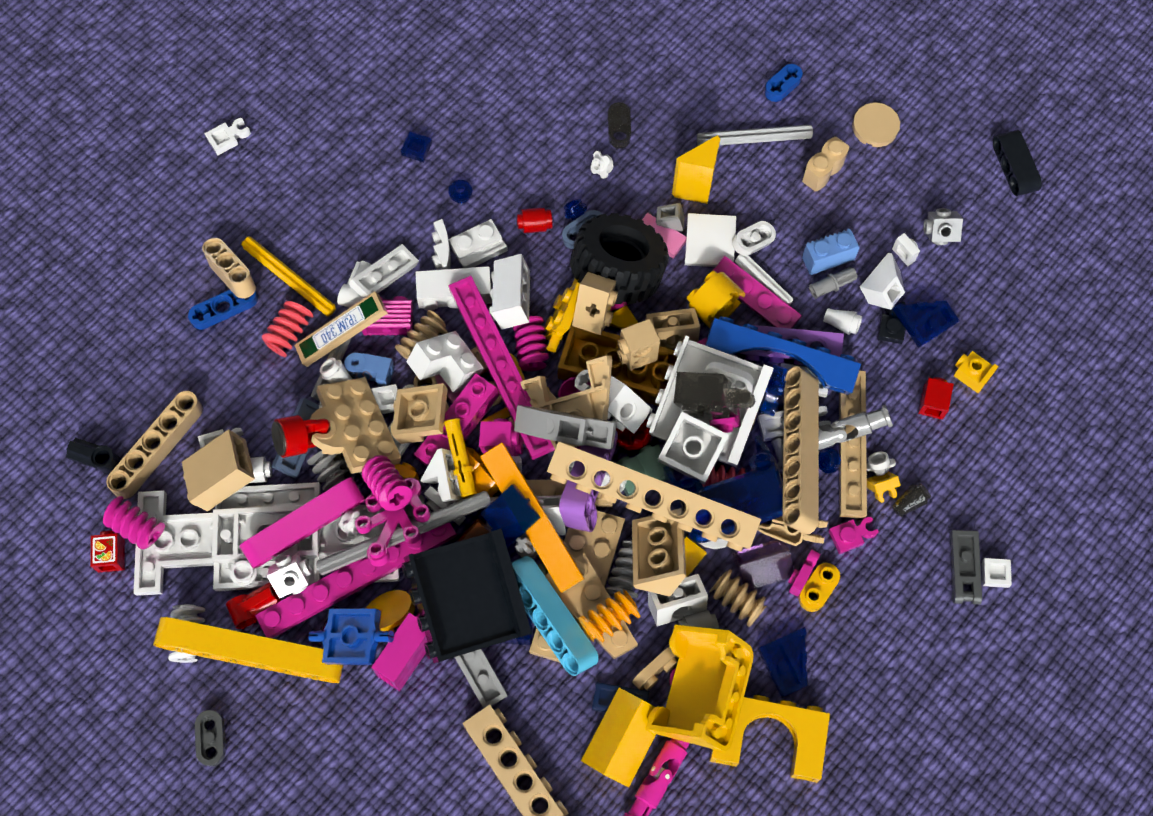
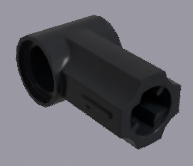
(92, 455)

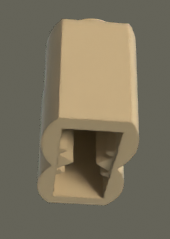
(825, 163)

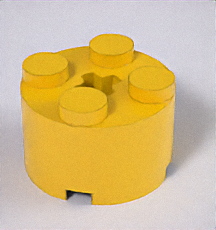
(715, 297)

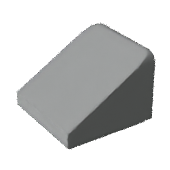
(671, 216)

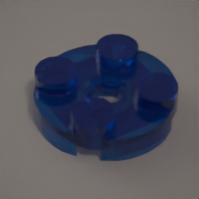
(774, 388)

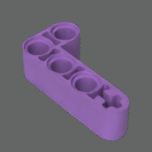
(576, 506)

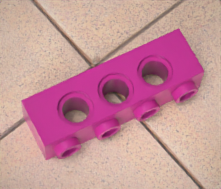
(469, 408)

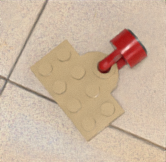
(345, 425)

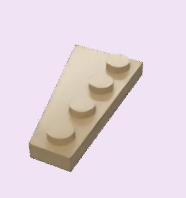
(585, 597)

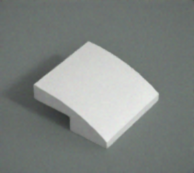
(709, 239)

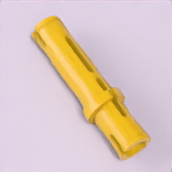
(460, 458)

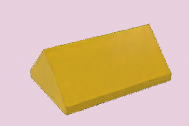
(696, 171)
(621, 738)

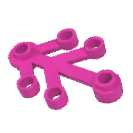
(392, 519)

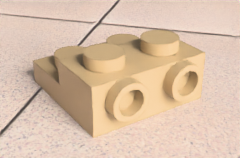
(419, 413)

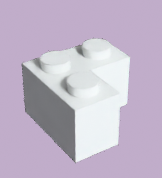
(445, 356)

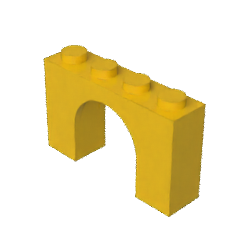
(806, 726)

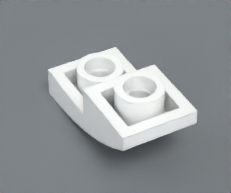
(442, 255)

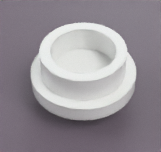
(243, 573)

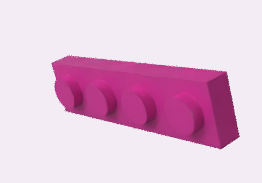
(759, 297)

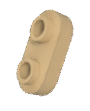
(648, 676)

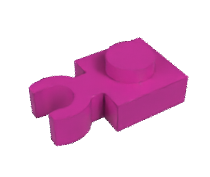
(849, 536)
(799, 578)

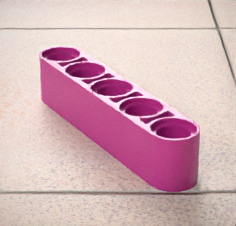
(302, 523)

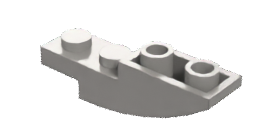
(565, 427)

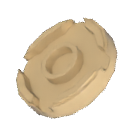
(876, 124)

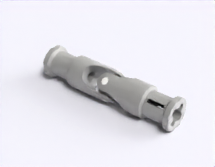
(863, 424)

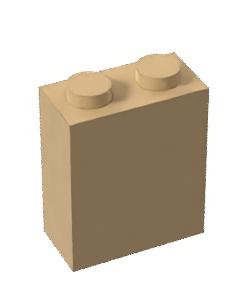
(217, 470)

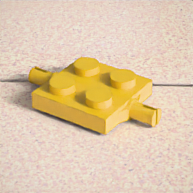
(562, 317)

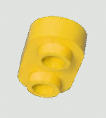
(820, 586)

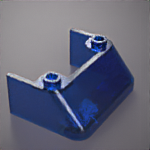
(753, 492)

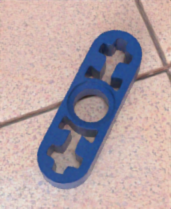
(210, 320)

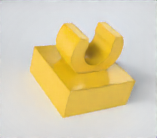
(882, 483)

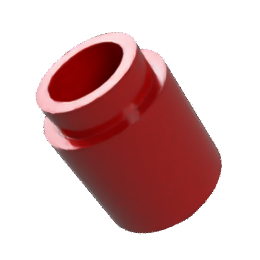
(534, 220)

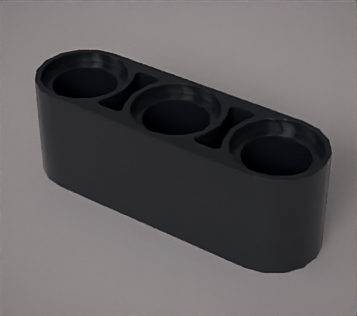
(1017, 163)

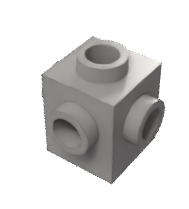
(943, 226)

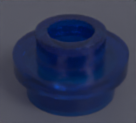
(460, 197)
(574, 209)
(829, 460)

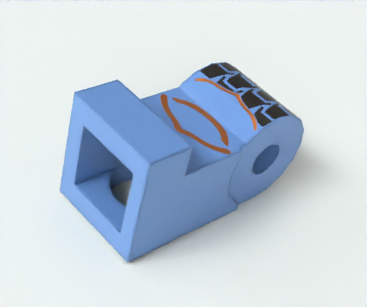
(371, 367)

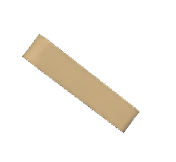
(153, 457)

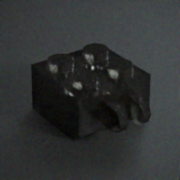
(710, 395)

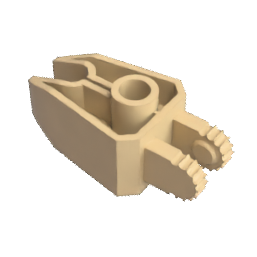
(784, 533)

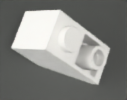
(884, 284)

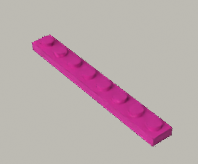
(495, 357)
(344, 583)

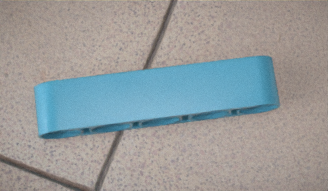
(553, 618)

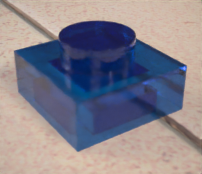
(416, 146)

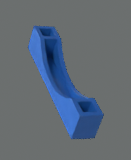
(831, 371)

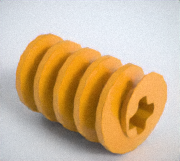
(609, 616)

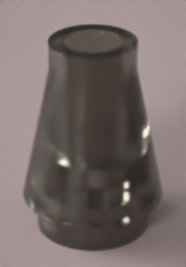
(913, 498)

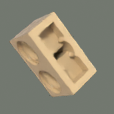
(638, 345)

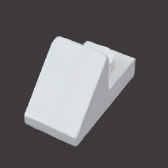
(441, 471)

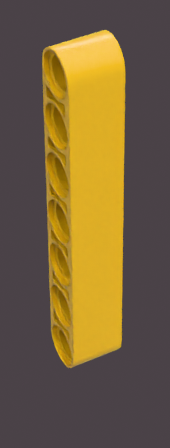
(245, 649)

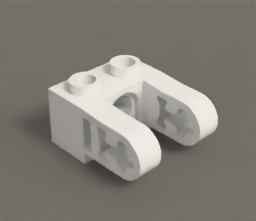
(624, 405)

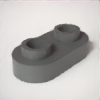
(209, 739)

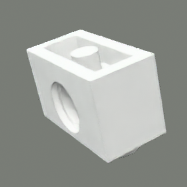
(686, 600)

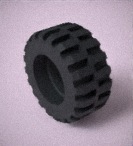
(626, 238)

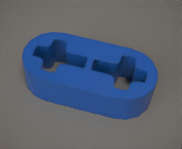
(786, 85)

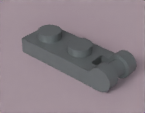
(965, 566)

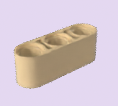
(229, 268)

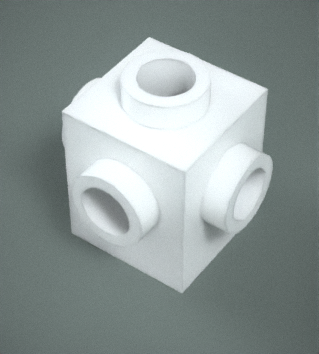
(289, 575)

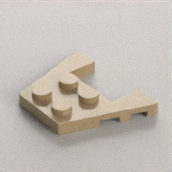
(587, 403)

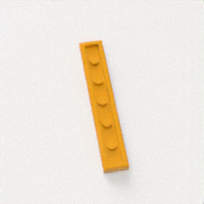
(543, 533)

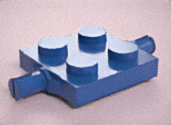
(351, 636)

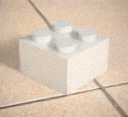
(693, 447)

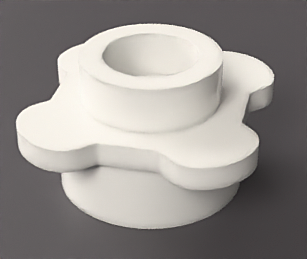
(601, 164)
(880, 463)
(347, 522)

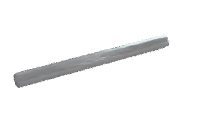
(436, 519)

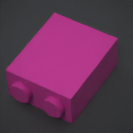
(402, 655)

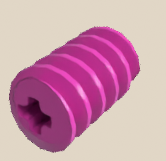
(530, 344)
(386, 483)
(132, 524)

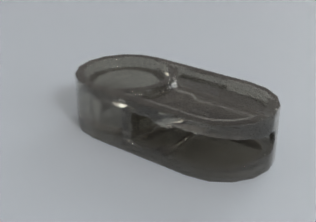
(619, 121)

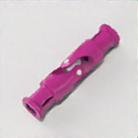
(658, 779)

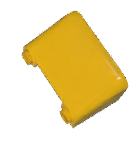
(705, 687)

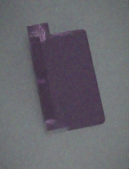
(764, 564)

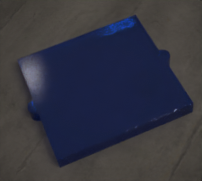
(511, 514)

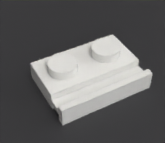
(478, 244)

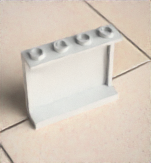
(694, 358)

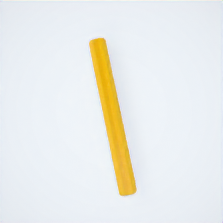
(288, 276)

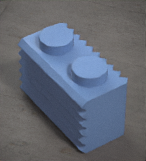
(830, 251)

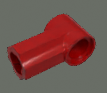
(245, 607)

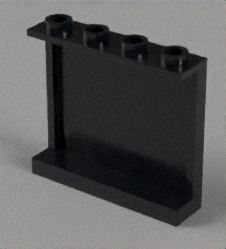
(466, 596)

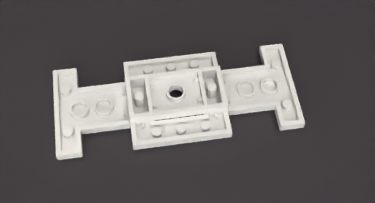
(216, 536)

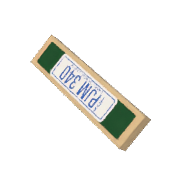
(340, 329)

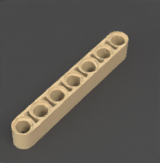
(801, 451)

